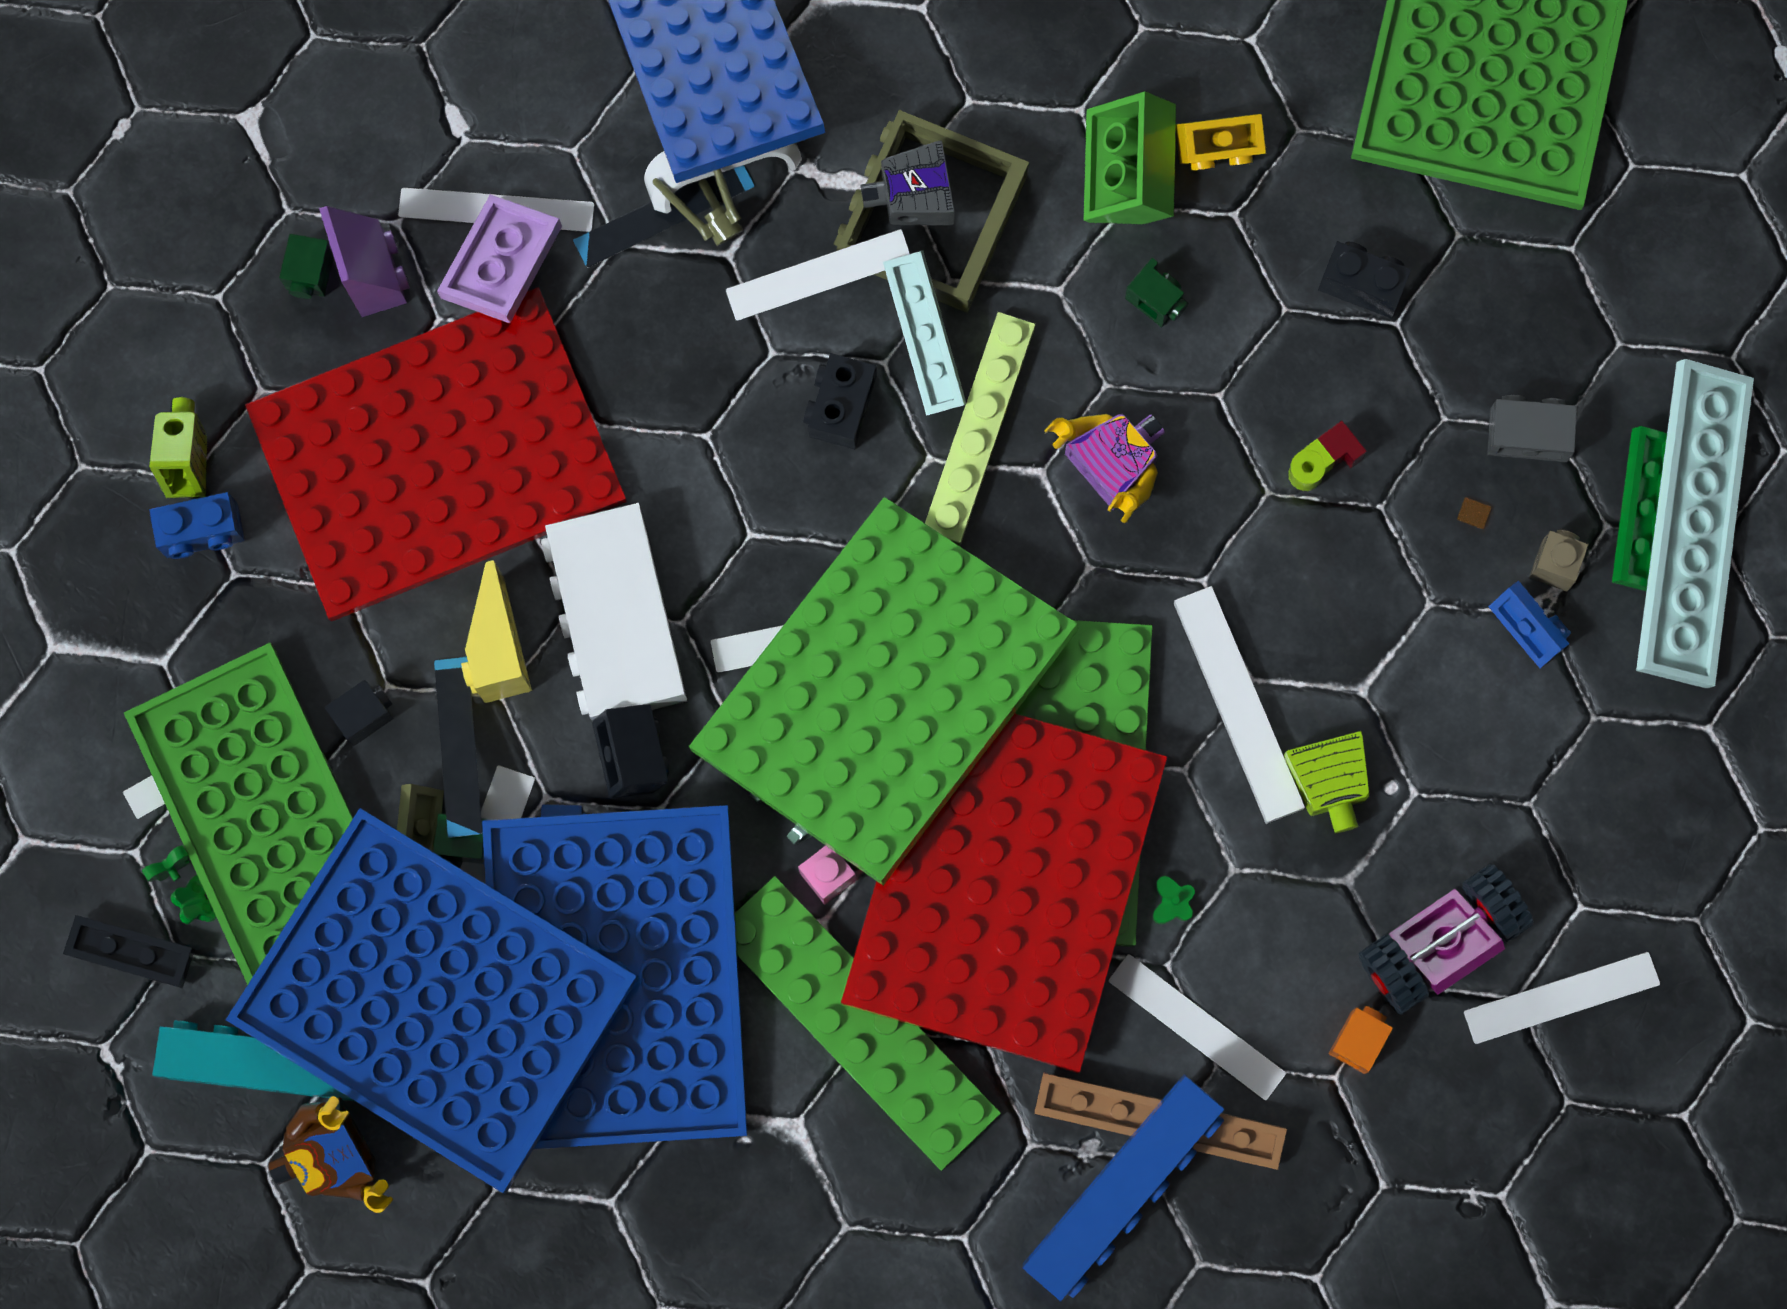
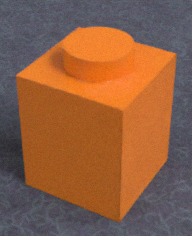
(1361, 1039)

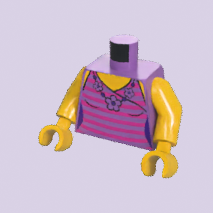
(1112, 456)

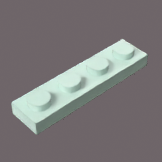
(924, 332)

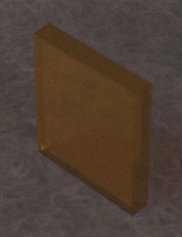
(1474, 513)

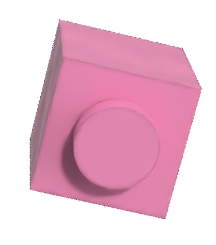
(827, 874)

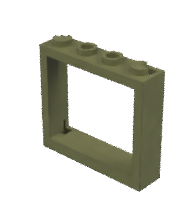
(965, 149)

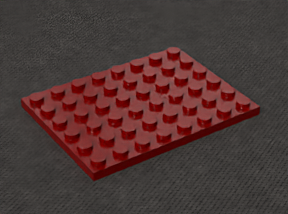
(434, 455)
(1013, 896)

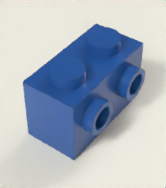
(197, 525)

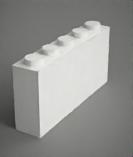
(613, 611)

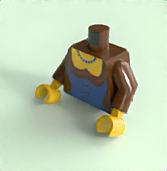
(329, 1156)

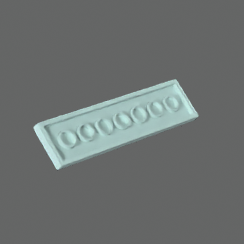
(1695, 524)

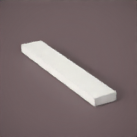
(1239, 705)

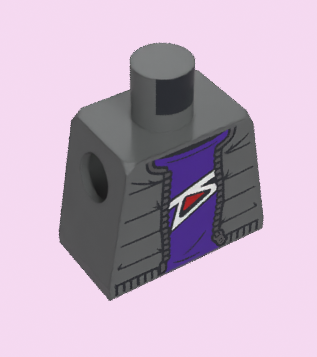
(913, 187)

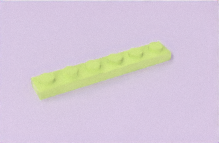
(979, 426)

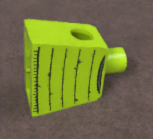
(179, 451)
(1331, 778)

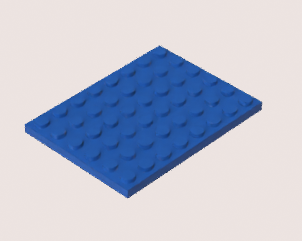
(661, 905)
(432, 1000)

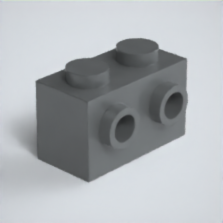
(1532, 429)

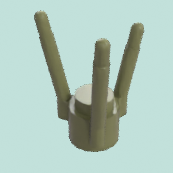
(721, 222)

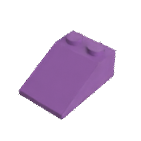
(365, 260)

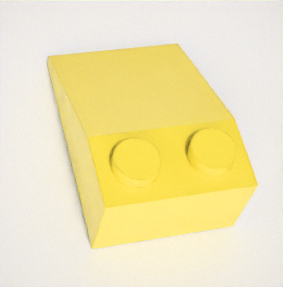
(493, 644)

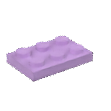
(499, 258)

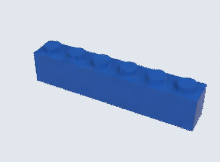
(1122, 1188)

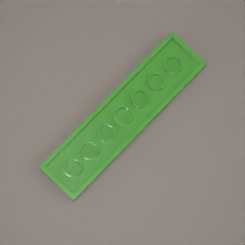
(883, 1055)

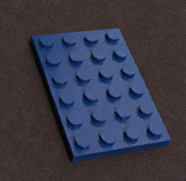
(717, 79)

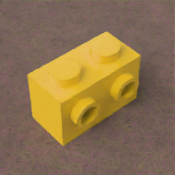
(1220, 139)

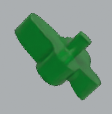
(168, 867)
(1174, 901)
(193, 902)

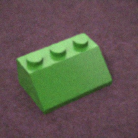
(1130, 160)

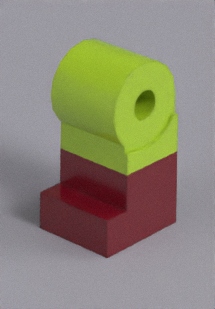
(1323, 455)

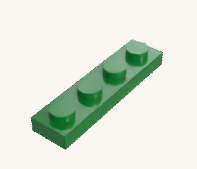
(1639, 507)

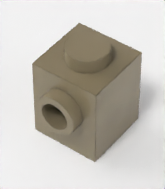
(1559, 559)

